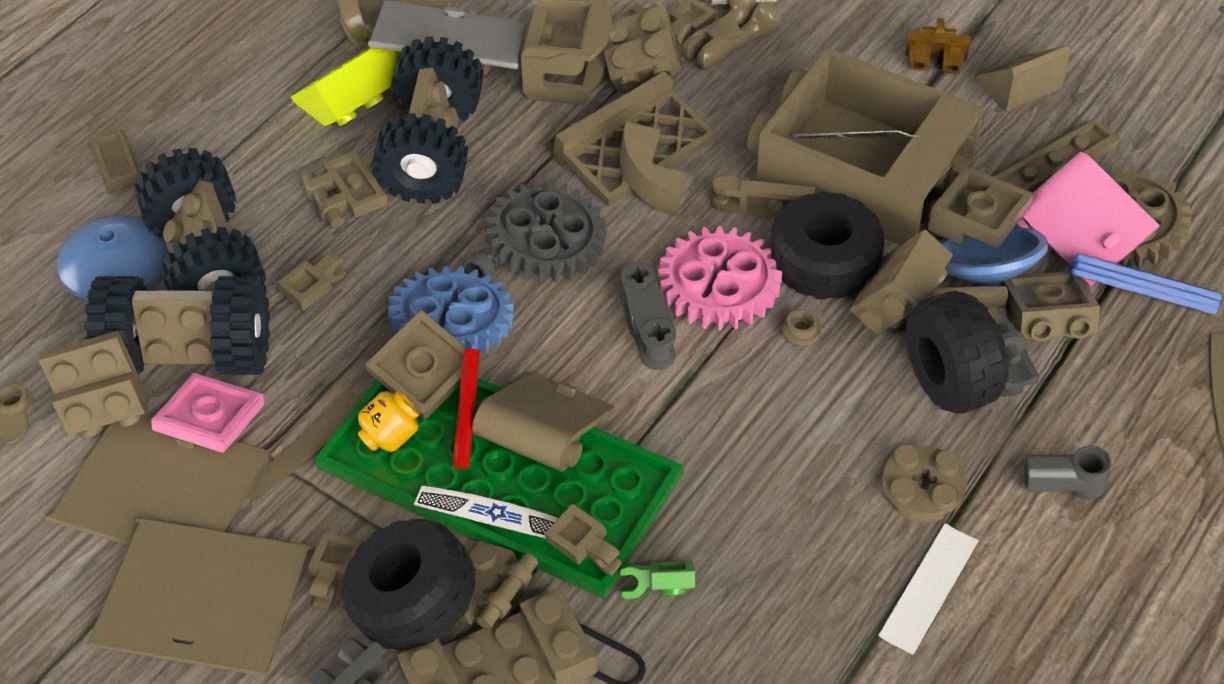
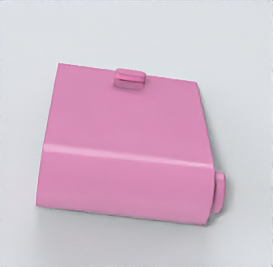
(1087, 210)

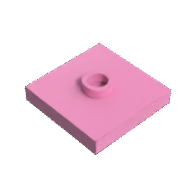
(208, 412)

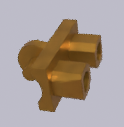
(937, 44)

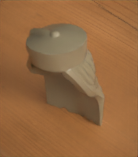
(360, 16)

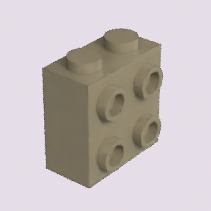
(901, 282)

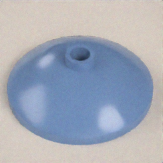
(110, 248)
(990, 265)

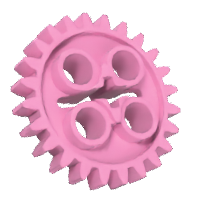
(734, 285)

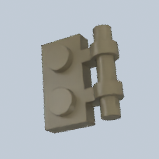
(355, 189)
(494, 568)

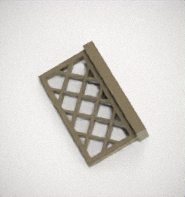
(610, 122)

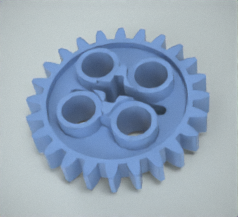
(475, 320)

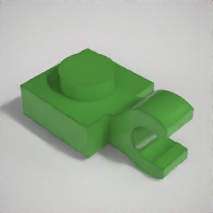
(668, 577)

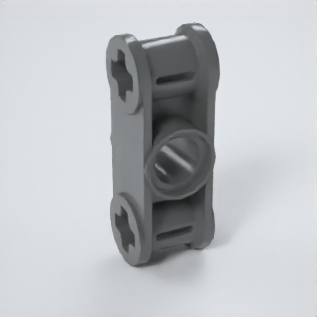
(648, 316)

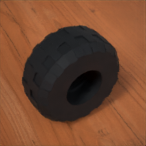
(826, 245)
(957, 352)
(408, 584)

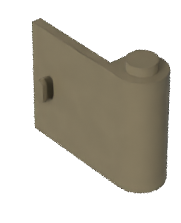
(540, 420)

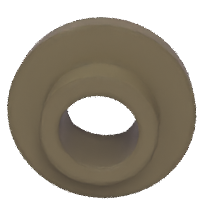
(801, 327)

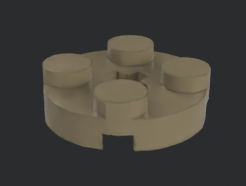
(926, 462)

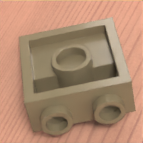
(642, 49)
(977, 208)
(1052, 306)
(94, 384)

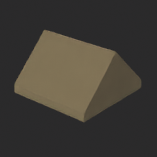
(1026, 77)

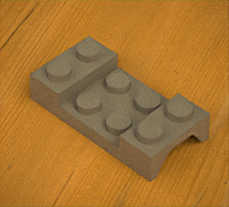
(528, 648)

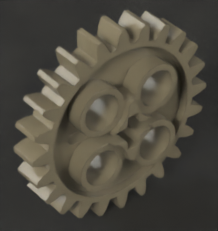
(1163, 206)

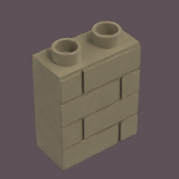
(886, 174)

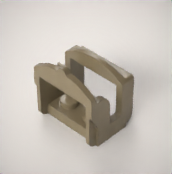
(566, 49)

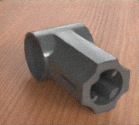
(1080, 473)

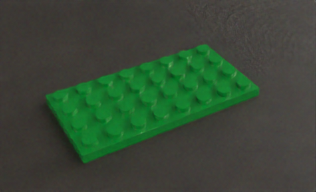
(610, 482)

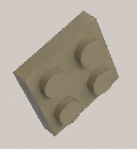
(420, 363)

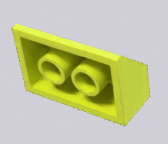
(349, 87)

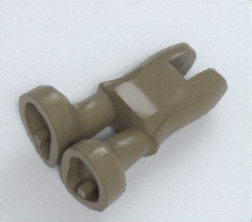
(724, 36)

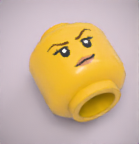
(388, 421)

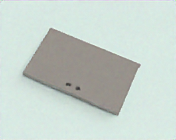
(490, 38)

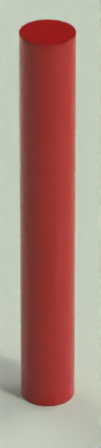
(466, 409)

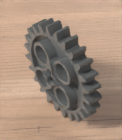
(545, 231)

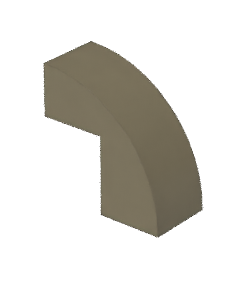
(653, 183)

